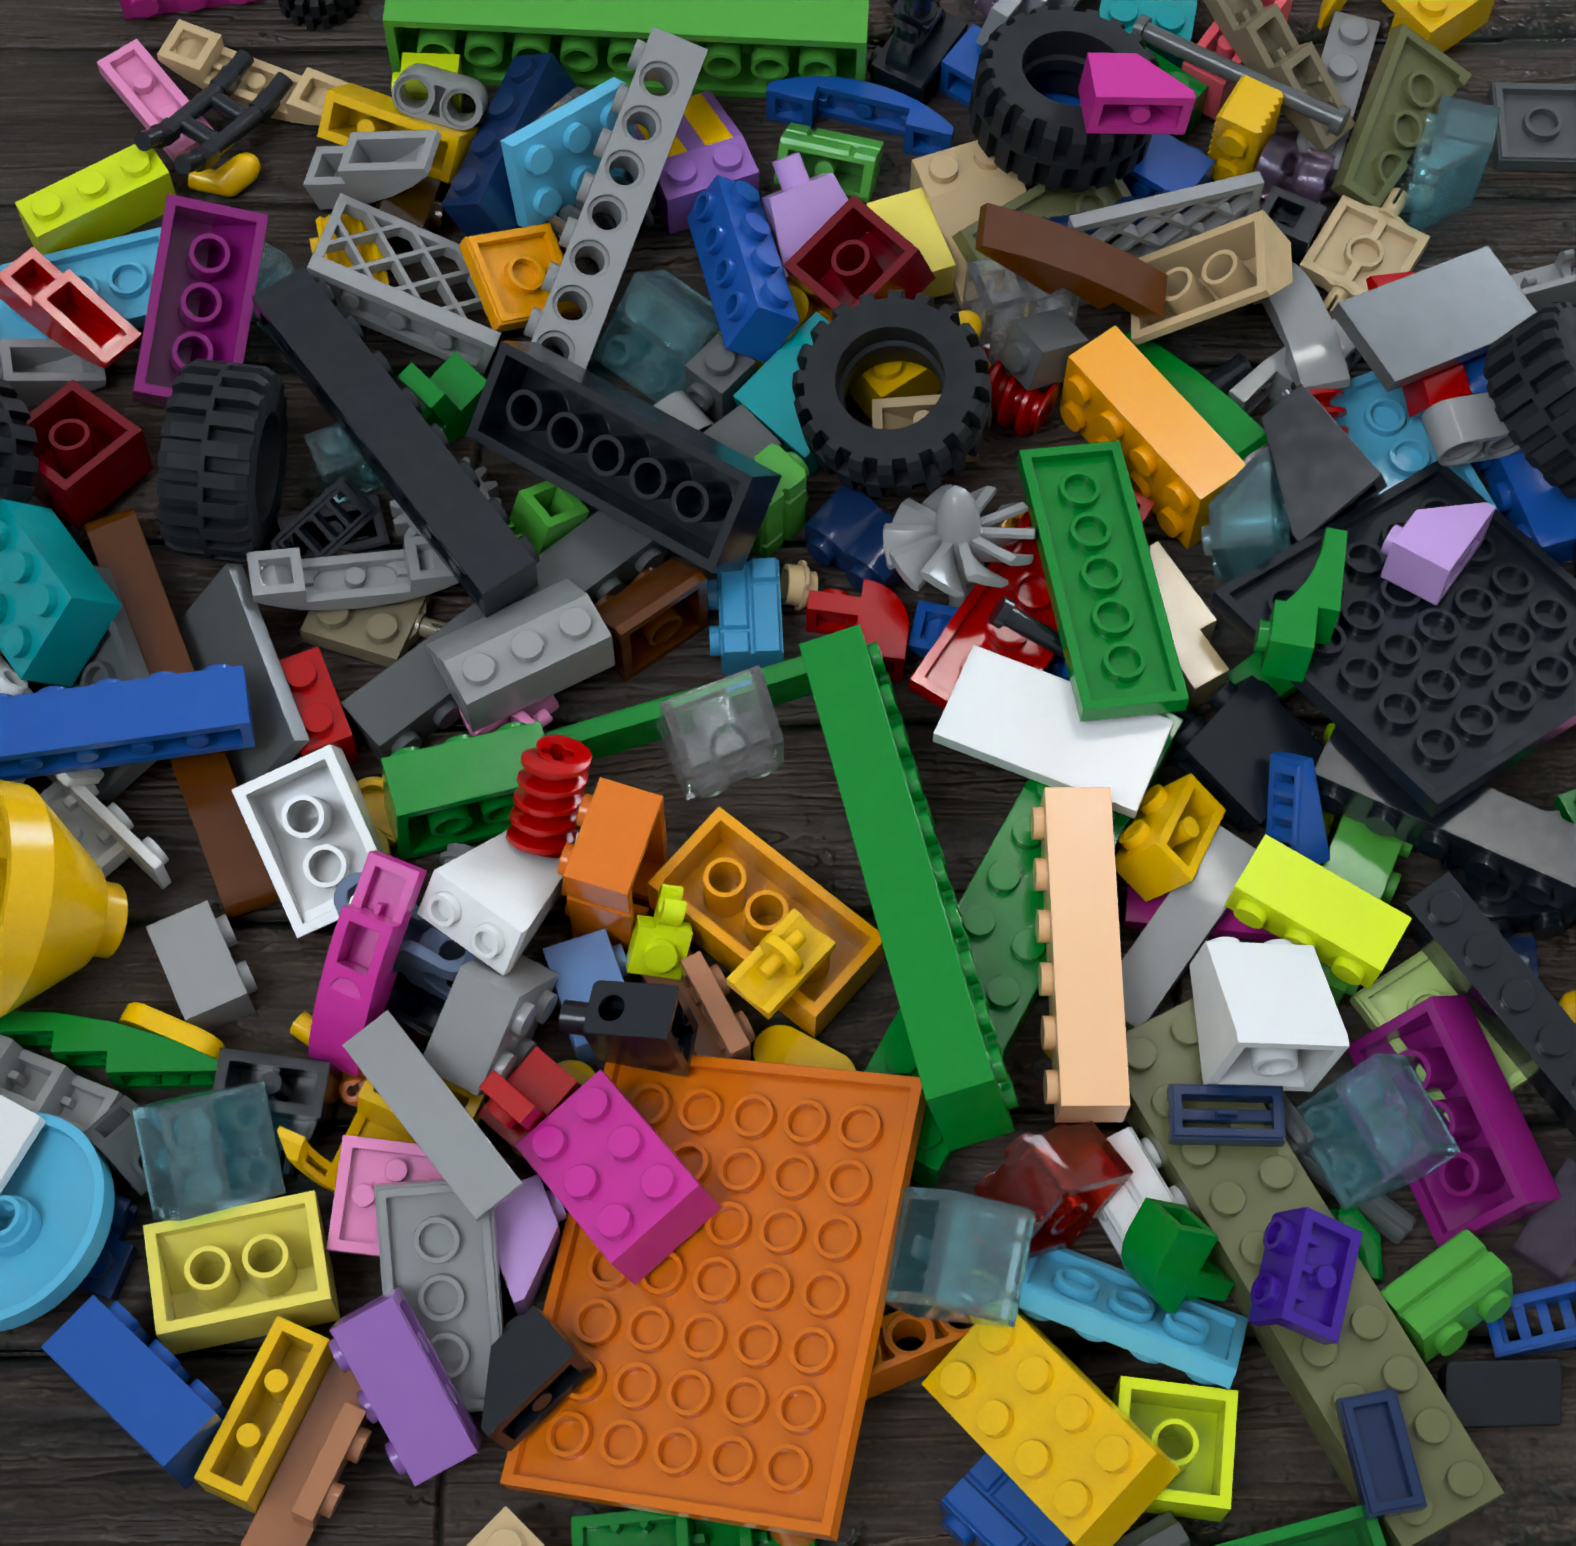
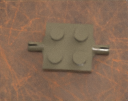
(371, 633)

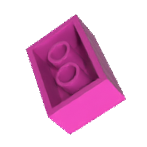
(617, 1177)

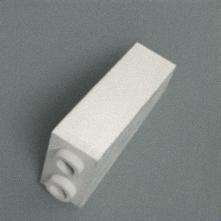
(492, 900)

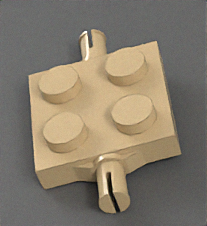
(1361, 244)

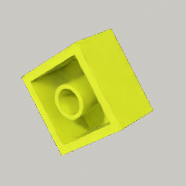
(1196, 1432)

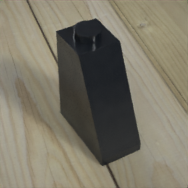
(1316, 462)

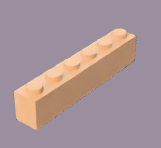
(1082, 956)

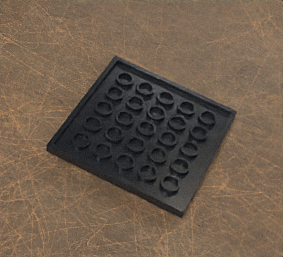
(1425, 687)

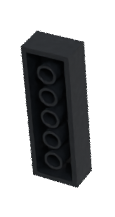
(623, 456)

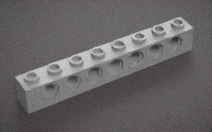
(676, 66)

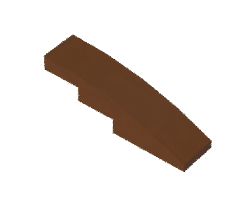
(1062, 257)

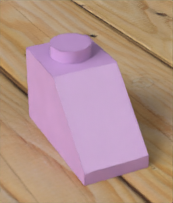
(1434, 547)
(527, 1239)

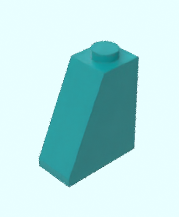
(771, 394)

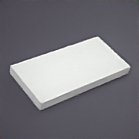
(1033, 728)

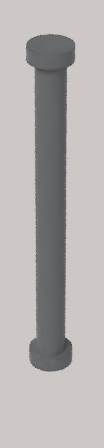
(1232, 71)

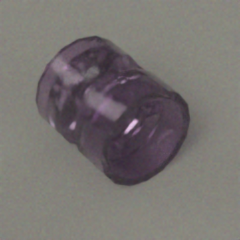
(1310, 168)

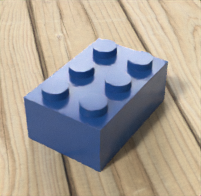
(139, 1385)

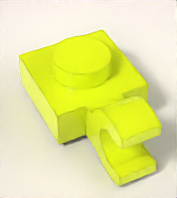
(663, 939)

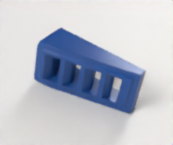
(1296, 808)
(1549, 1340)

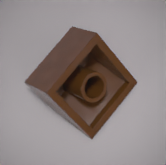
(654, 615)

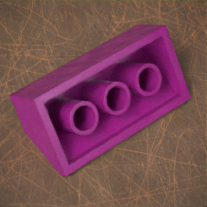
(198, 292)
(1499, 1164)

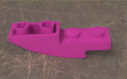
(362, 957)

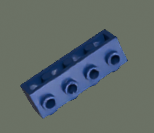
(742, 269)

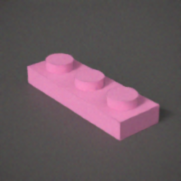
(146, 90)

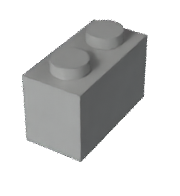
(201, 967)

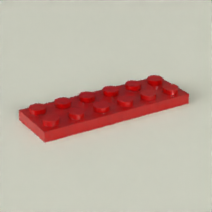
(970, 624)

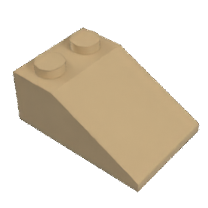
(956, 187)

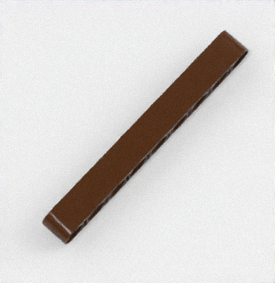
(202, 778)

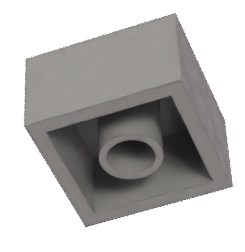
(490, 1021)

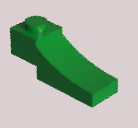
(1306, 616)

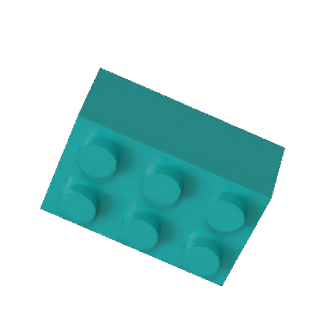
(49, 597)

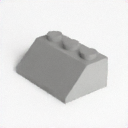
(523, 653)

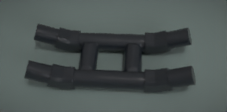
(215, 97)

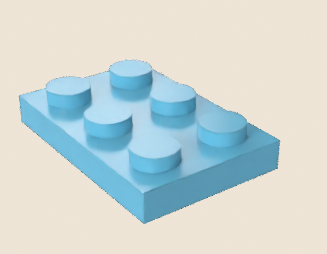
(555, 152)

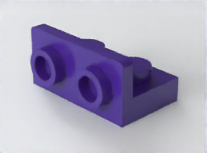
(1305, 1274)

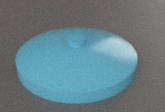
(52, 1221)

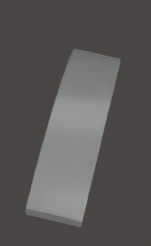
(1308, 334)
(348, 580)

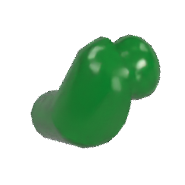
(1371, 1243)

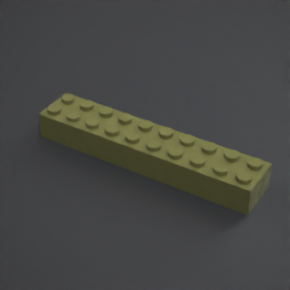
(1236, 1196)

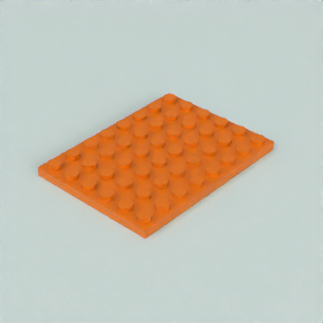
(751, 1349)

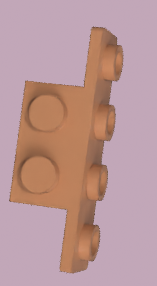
(719, 1029)
(313, 1464)

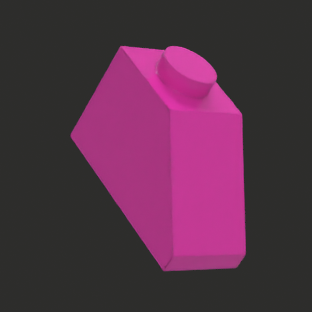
(1132, 96)

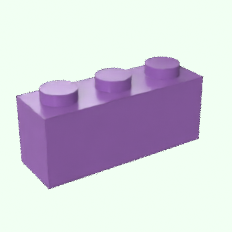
(404, 1387)

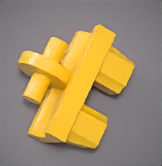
(780, 963)

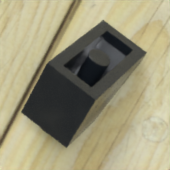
(529, 1376)

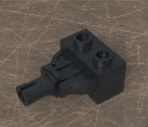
(915, 50)
(298, 1092)

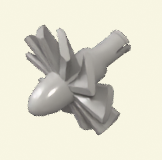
(950, 542)

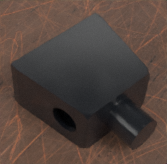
(635, 1025)

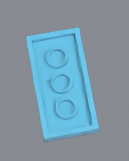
(113, 268)
(1387, 435)
(1113, 1308)

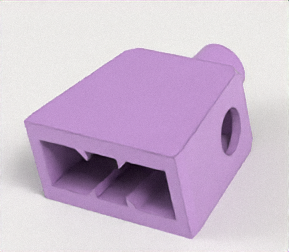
(800, 205)

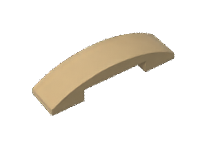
(200, 55)

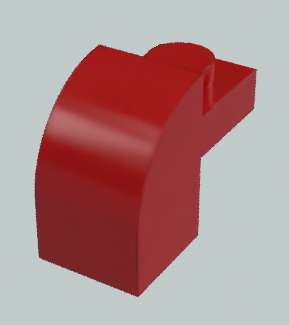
(877, 612)
(525, 1096)

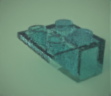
(1451, 160)
(656, 333)
(1376, 1130)
(208, 1151)
(959, 1257)

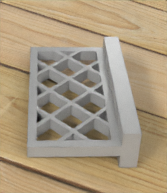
(1165, 208)
(399, 309)

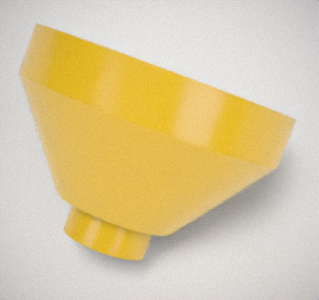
(51, 900)

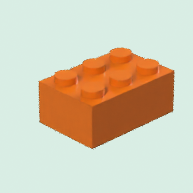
(613, 859)

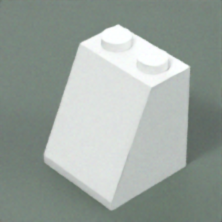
(1264, 1014)

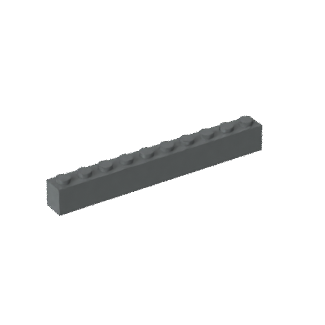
(598, 556)

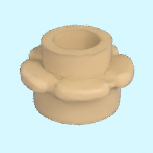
(796, 583)

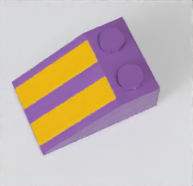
(702, 148)

